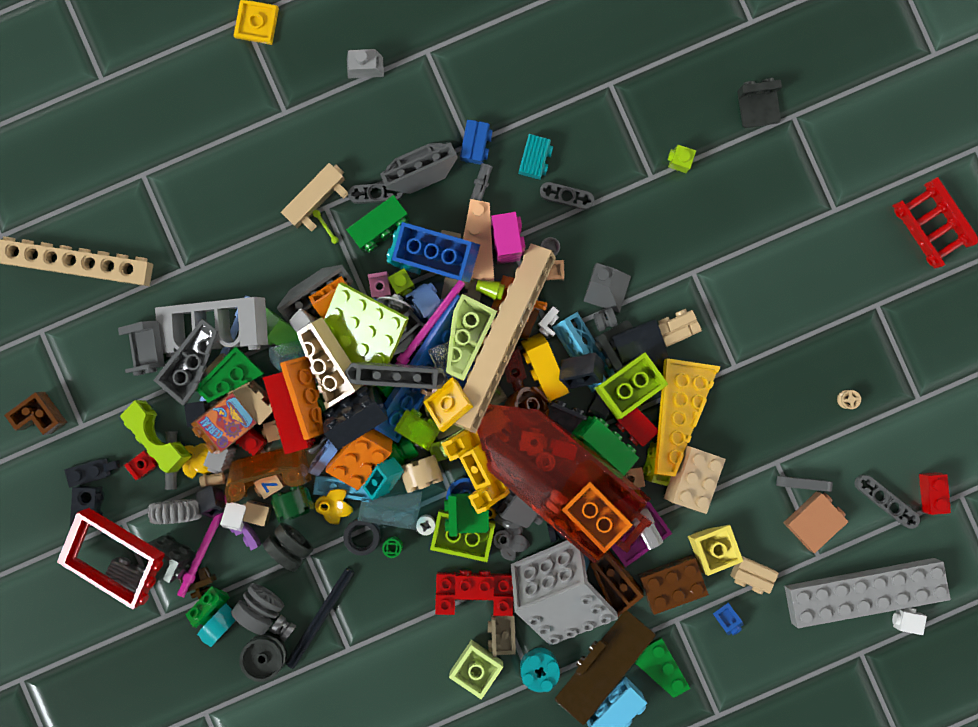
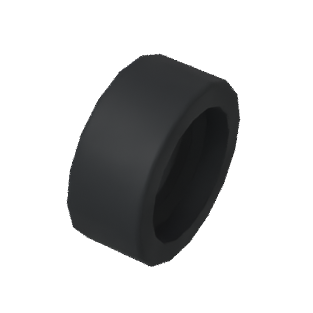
(358, 550)

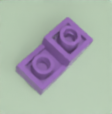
(250, 537)

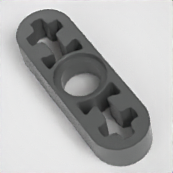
(362, 199)
(579, 205)
(804, 483)

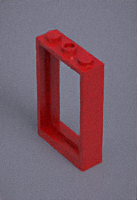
(74, 541)

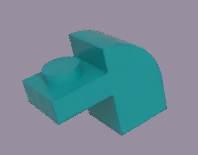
(216, 626)

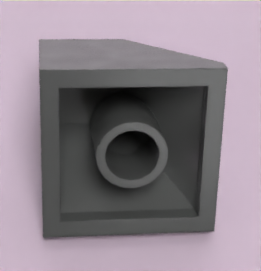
(607, 287)

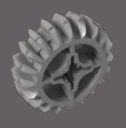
(174, 511)

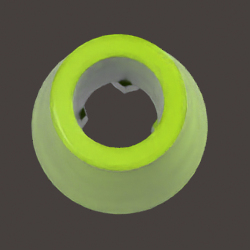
(491, 288)

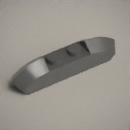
(396, 375)

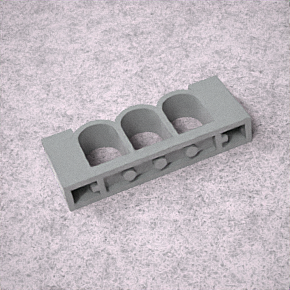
(250, 318)

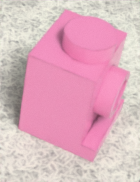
(376, 278)

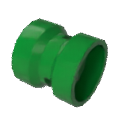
(392, 543)

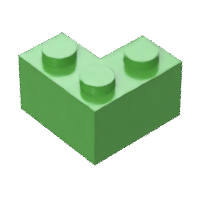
(279, 330)

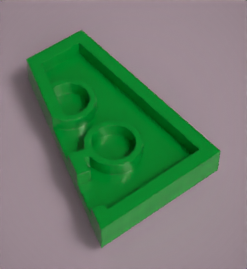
(229, 375)
(662, 668)

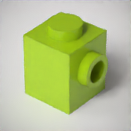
(681, 158)
(401, 283)

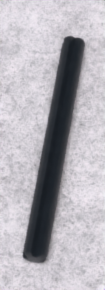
(319, 618)

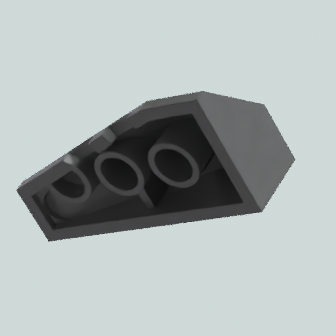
(185, 368)

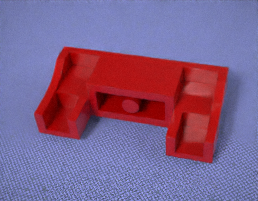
(474, 587)

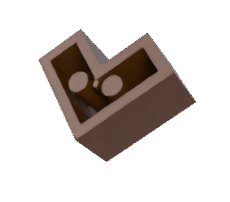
(36, 410)

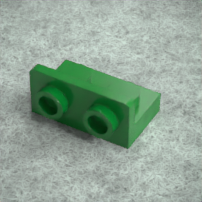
(207, 606)

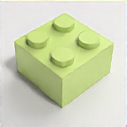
(476, 669)

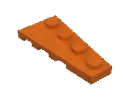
(304, 395)

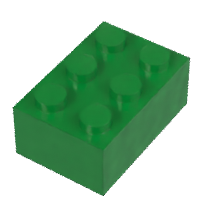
(378, 224)
(606, 443)

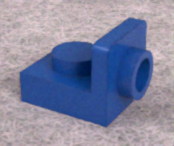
(728, 619)

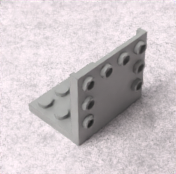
(556, 596)

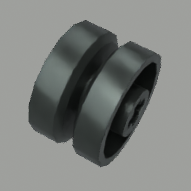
(288, 547)
(253, 663)

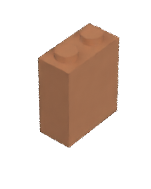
(816, 521)

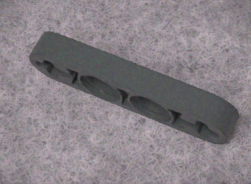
(886, 502)

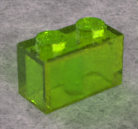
(417, 429)

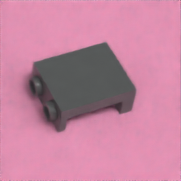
(145, 347)

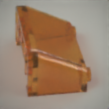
(244, 471)

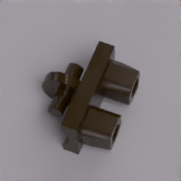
(204, 579)

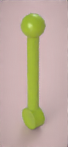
(316, 213)

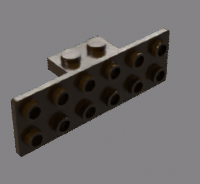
(604, 667)

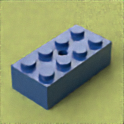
(436, 252)

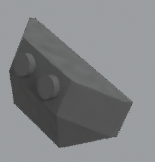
(419, 168)
(298, 296)

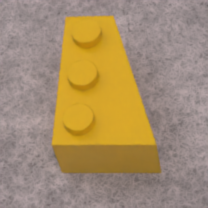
(544, 366)

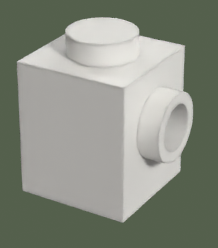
(909, 621)

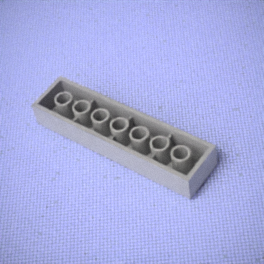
(867, 592)

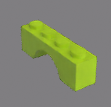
(140, 420)

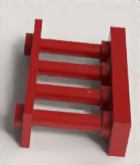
(954, 217)

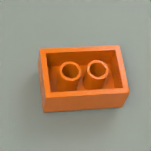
(359, 458)
(597, 517)

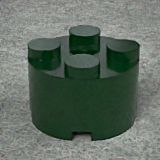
(293, 503)

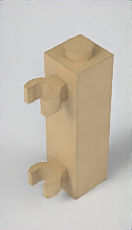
(314, 195)

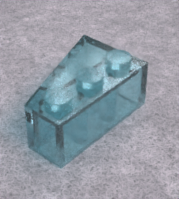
(392, 509)

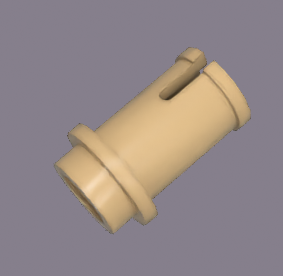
(212, 479)

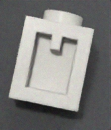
(550, 318)

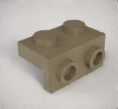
(502, 635)

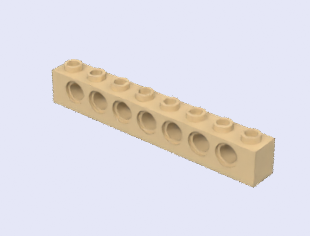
(141, 268)

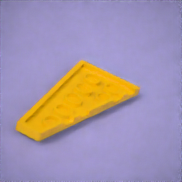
(680, 410)

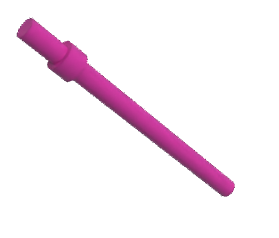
(404, 358)
(189, 576)

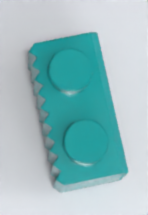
(534, 157)
(383, 478)

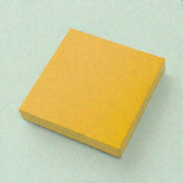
(256, 21)
(448, 404)

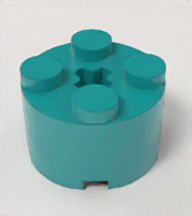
(543, 680)

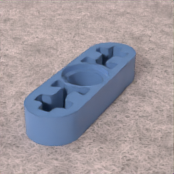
(322, 458)

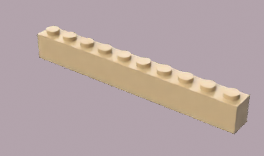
(505, 333)

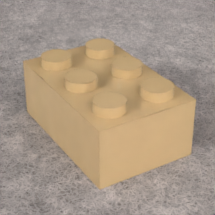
(695, 480)

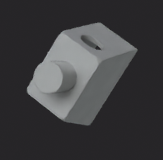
(364, 64)

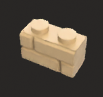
(679, 328)
(755, 575)

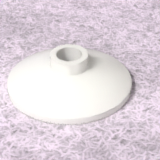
(396, 303)

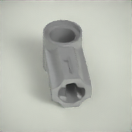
(650, 535)

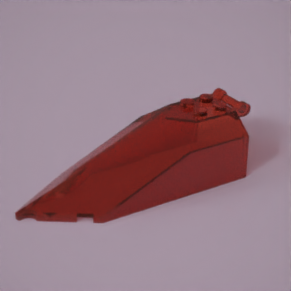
(551, 467)

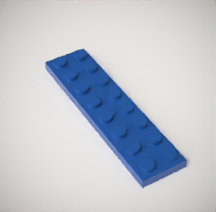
(408, 398)

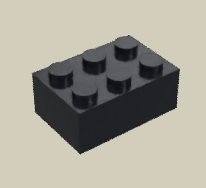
(354, 416)

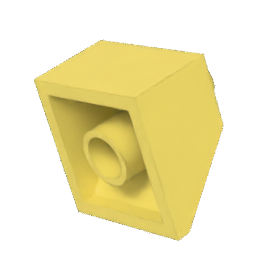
(715, 549)

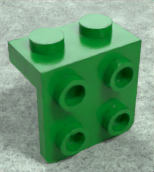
(463, 516)

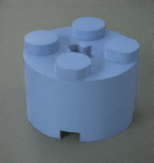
(424, 301)

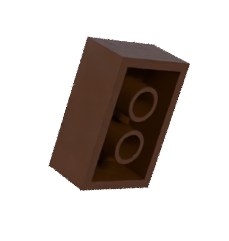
(673, 584)

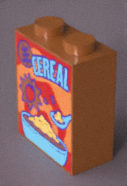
(223, 424)

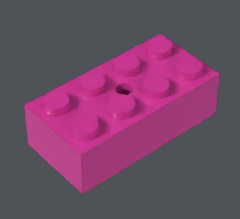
(506, 237)

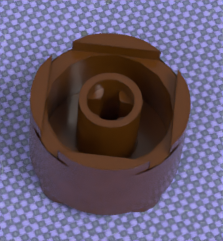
(529, 399)

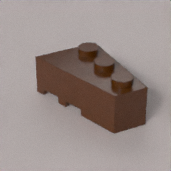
(616, 583)

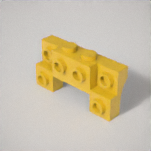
(487, 487)

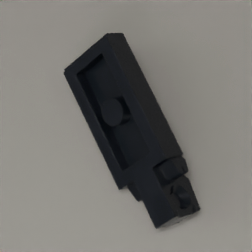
(90, 472)

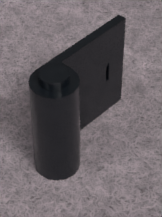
(639, 340)

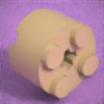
(421, 473)

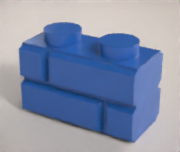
(475, 142)

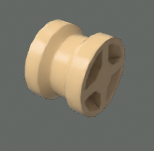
(853, 400)

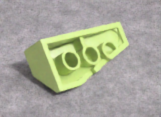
(468, 330)

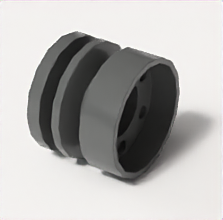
(257, 609)

